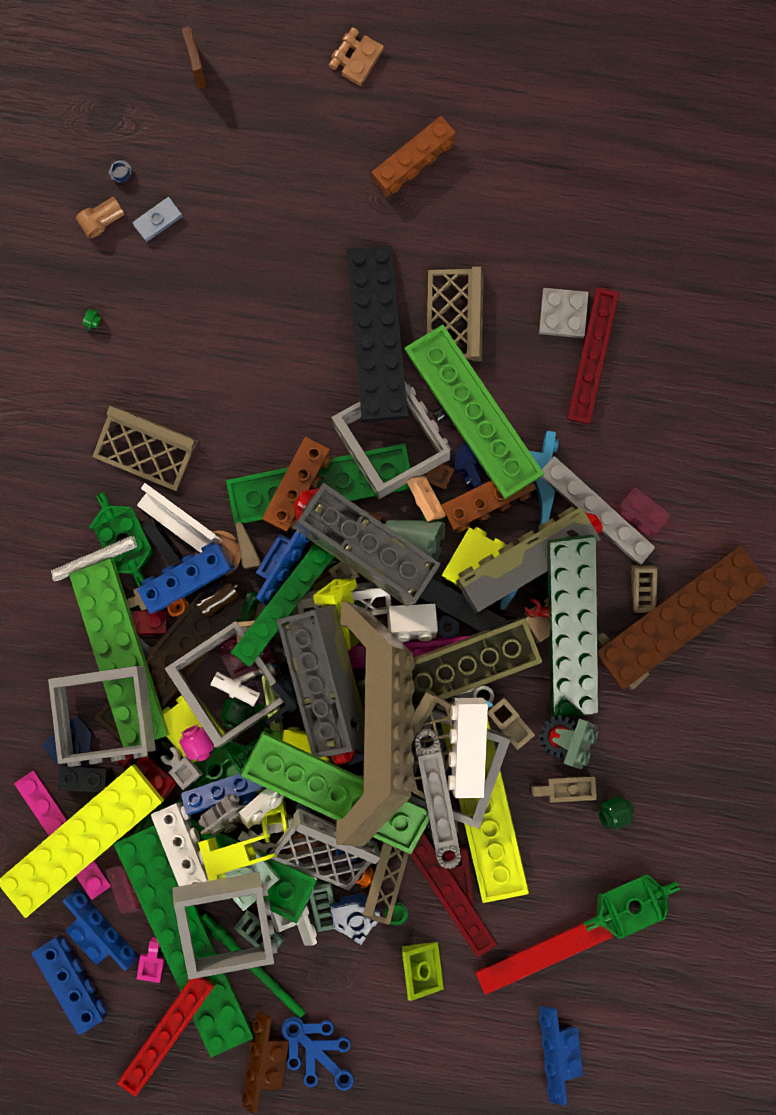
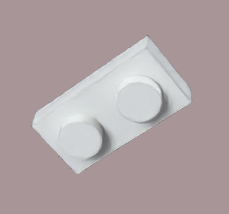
(257, 808)

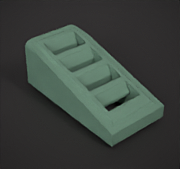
(322, 890)
(246, 933)

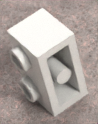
(413, 622)

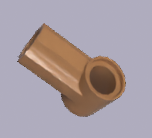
(94, 220)

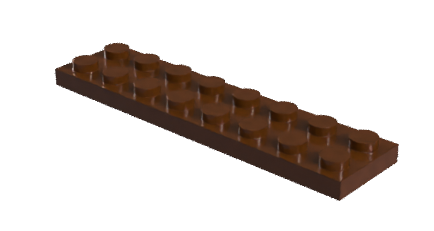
(680, 617)

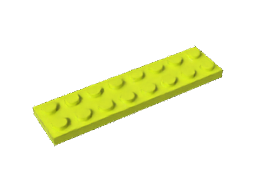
(80, 840)
(495, 842)

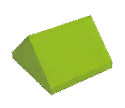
(422, 969)

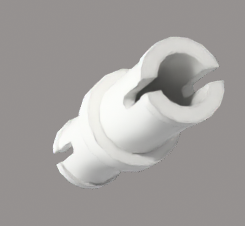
(235, 689)

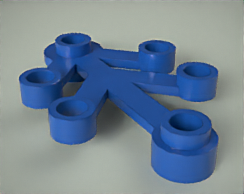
(315, 1049)

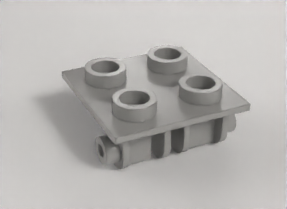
(222, 816)

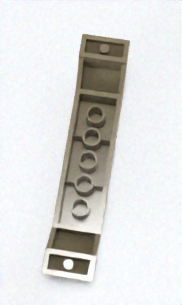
(387, 728)

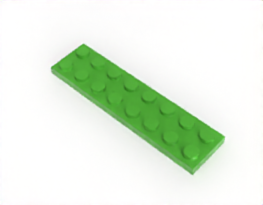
(474, 412)
(115, 646)
(326, 788)

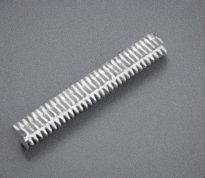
(94, 558)

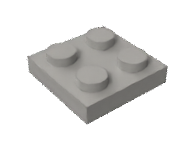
(563, 313)

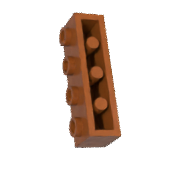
(413, 156)
(300, 476)
(479, 505)

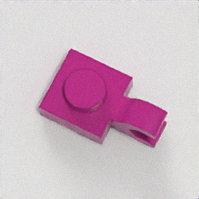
(151, 964)

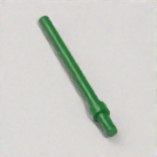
(219, 933)

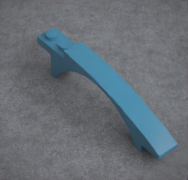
(544, 492)

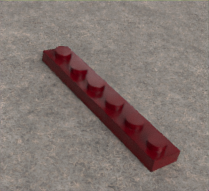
(592, 356)
(452, 897)

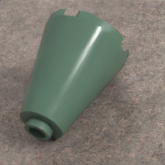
(421, 534)

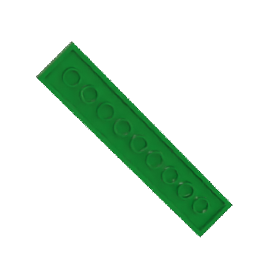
(150, 873)

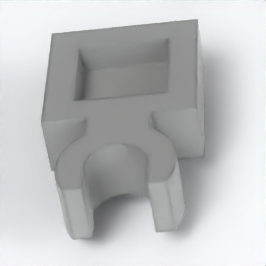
(183, 770)

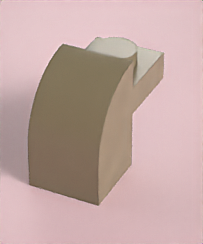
(510, 723)

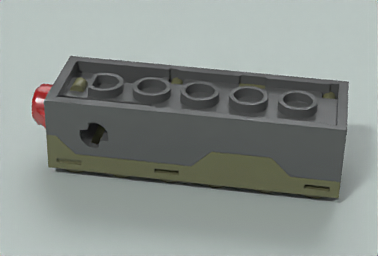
(363, 543)
(523, 561)
(324, 683)

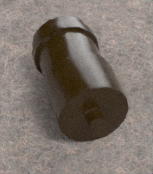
(218, 597)

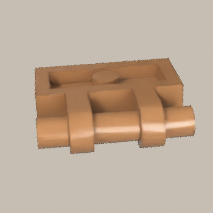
(361, 61)

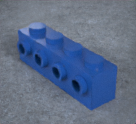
(185, 578)
(70, 984)

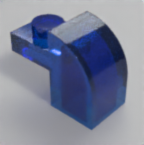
(466, 462)

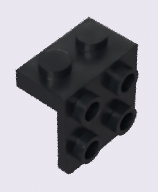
(285, 690)

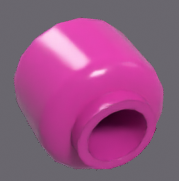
(196, 743)

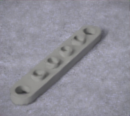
(437, 798)

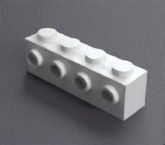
(468, 747)
(180, 844)

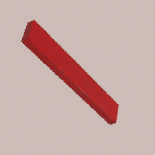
(539, 956)
(165, 1034)

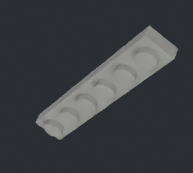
(580, 495)

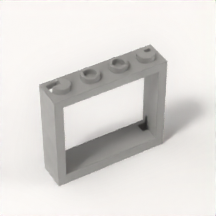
(429, 427)
(203, 717)
(61, 720)
(493, 735)
(221, 890)

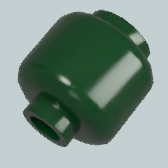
(235, 712)
(616, 813)

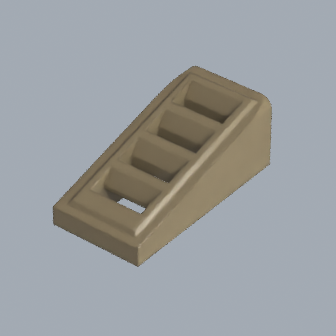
(247, 550)
(652, 570)

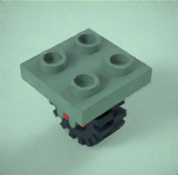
(568, 740)

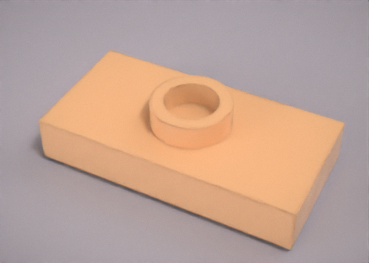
(426, 498)

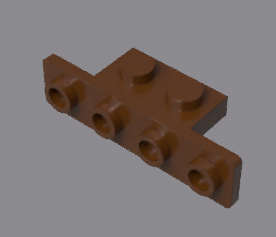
(265, 1063)

